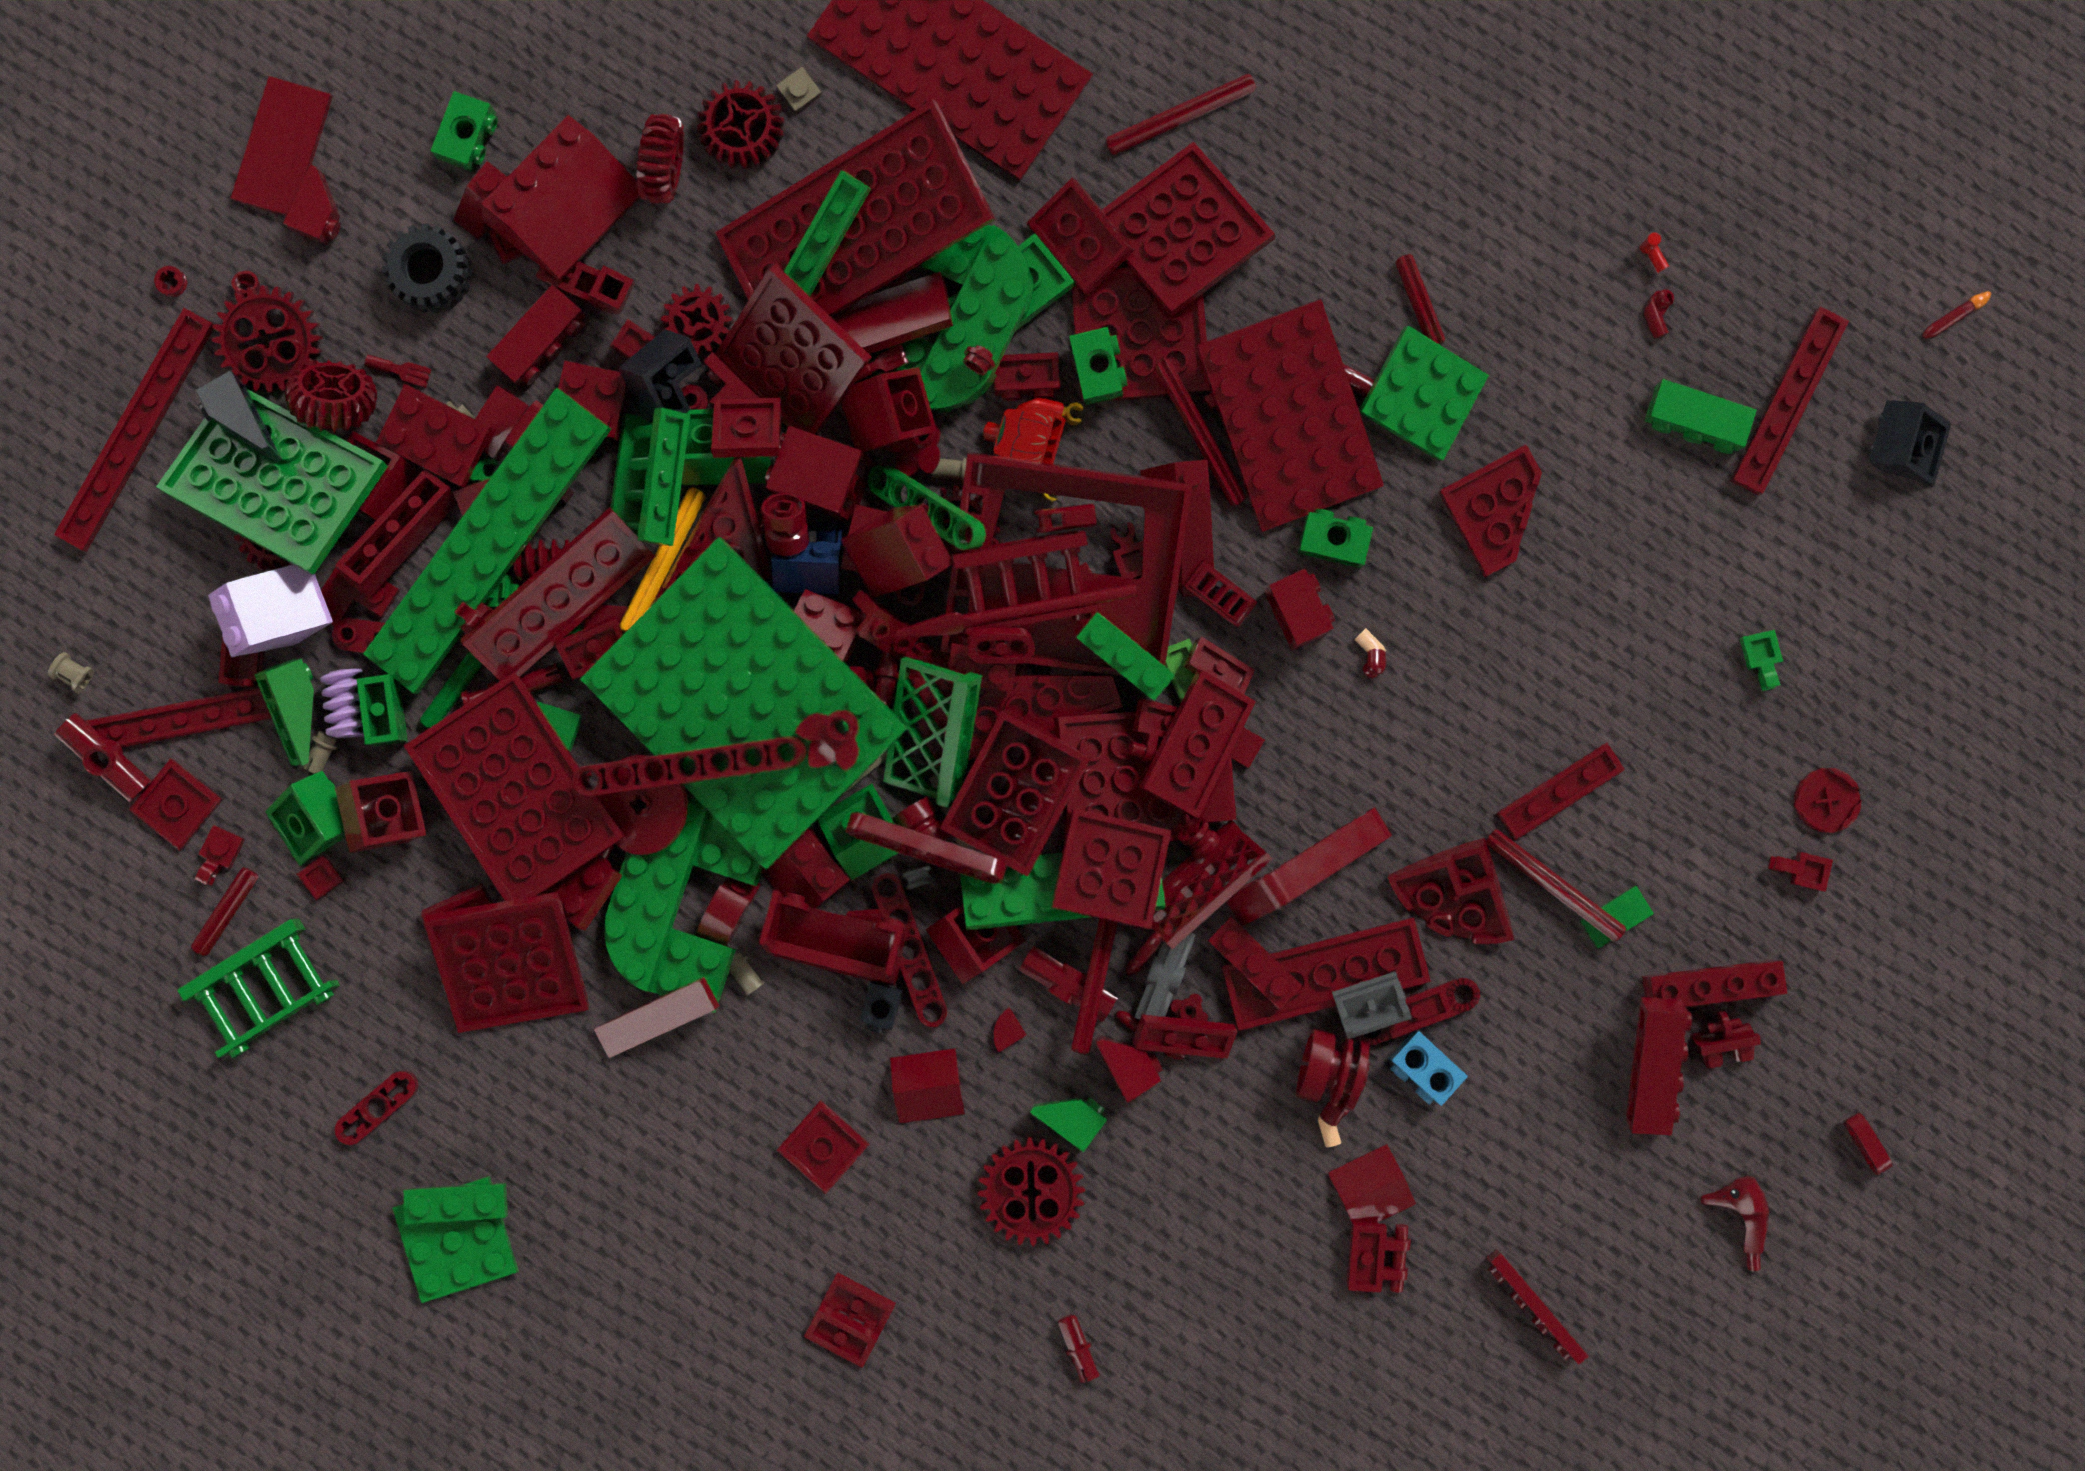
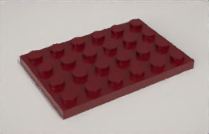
(1290, 415)
(512, 790)

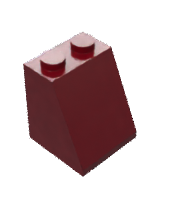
(888, 410)
(821, 472)
(897, 550)

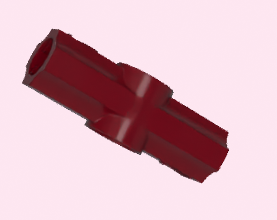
(86, 743)
(1062, 980)

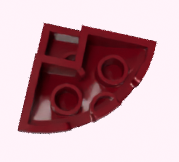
(1456, 893)

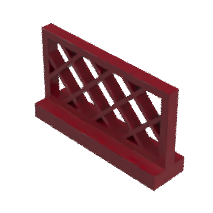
(1187, 883)

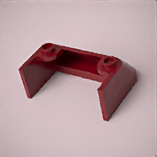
(833, 940)

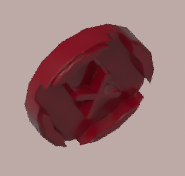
(1827, 800)

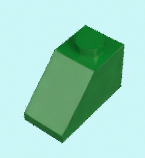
(1072, 1119)

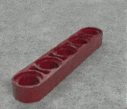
(926, 848)
(922, 961)

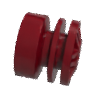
(1333, 1070)

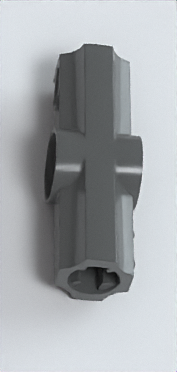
(1164, 978)

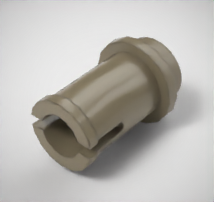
(950, 469)
(320, 752)
(744, 974)

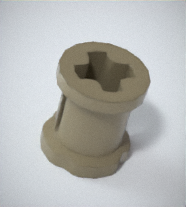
(70, 672)

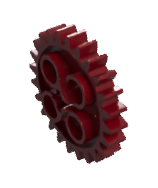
(258, 310)
(1061, 1189)

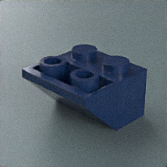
(816, 566)

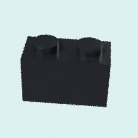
(1910, 441)

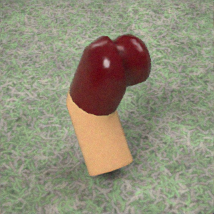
(1375, 654)
(1328, 1122)

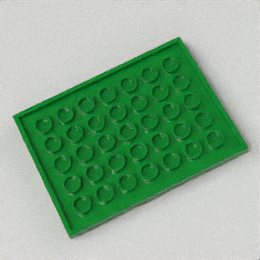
(736, 666)

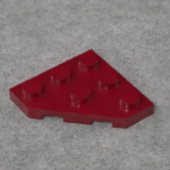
(1494, 507)

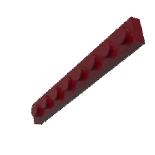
(134, 430)

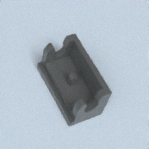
(1371, 1005)

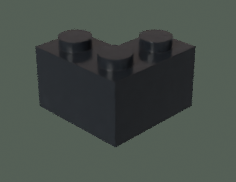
(656, 371)

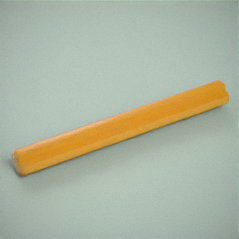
(663, 559)

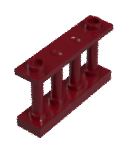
(1036, 551)

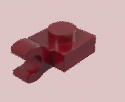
(472, 616)
(220, 850)
(1806, 870)

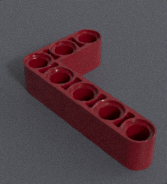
(1308, 867)

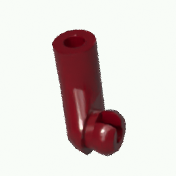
(1655, 311)

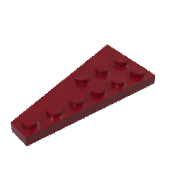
(1033, 697)

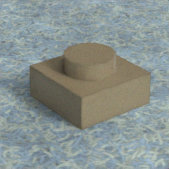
(799, 90)

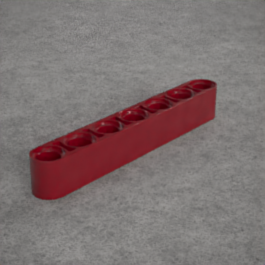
(673, 766)

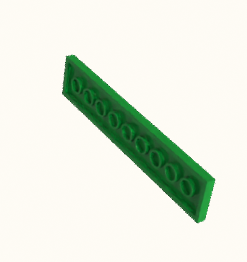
(487, 539)

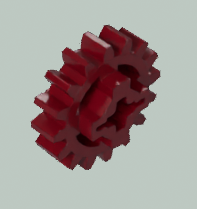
(702, 306)

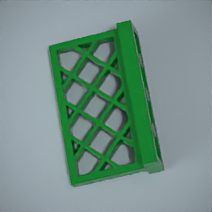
(958, 735)

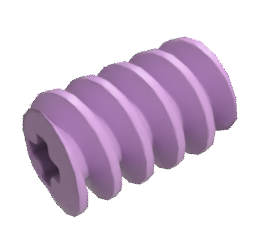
(342, 703)

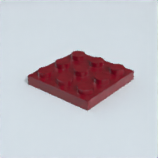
(1111, 868)

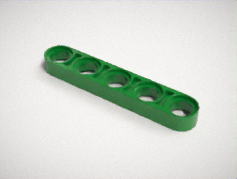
(937, 506)

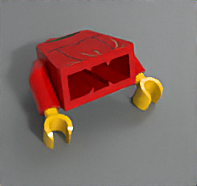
(1031, 431)

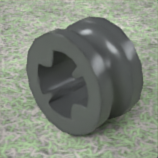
(918, 877)

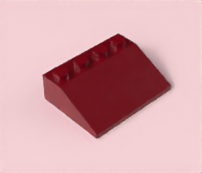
(561, 198)
(1015, 792)

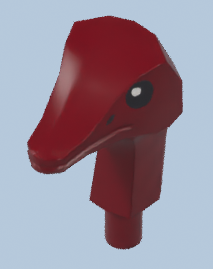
(1749, 1200)

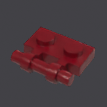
(1152, 721)
(1367, 1257)

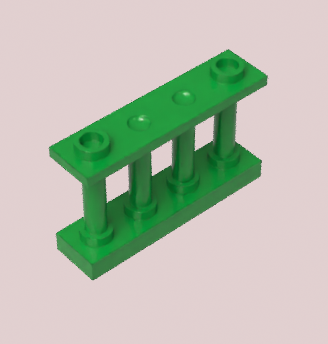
(650, 474)
(231, 973)

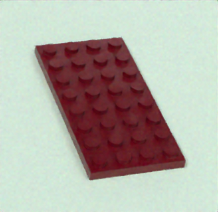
(987, 72)
(916, 209)

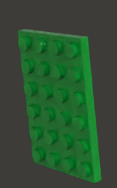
(282, 506)

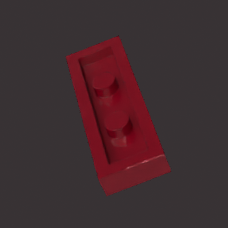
(1255, 963)
(1184, 1036)

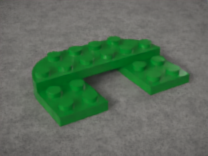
(985, 313)
(648, 900)

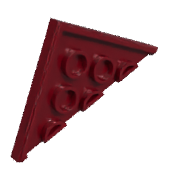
(727, 516)

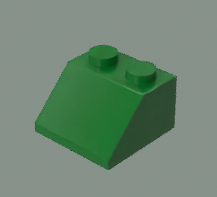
(308, 817)
(852, 853)

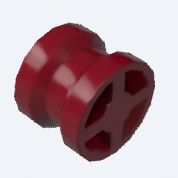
(1199, 837)

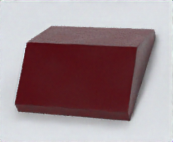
(1372, 1186)

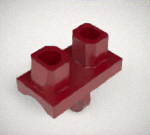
(1726, 1036)

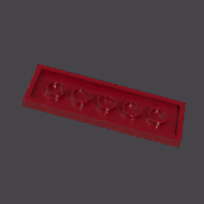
(558, 596)
(1330, 967)

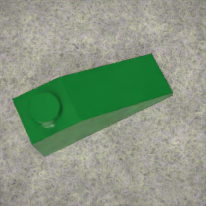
(290, 702)

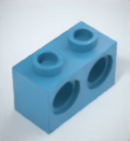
(1431, 1062)

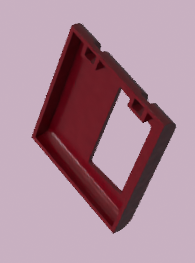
(1142, 618)

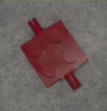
(587, 890)

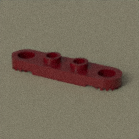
(1428, 1008)

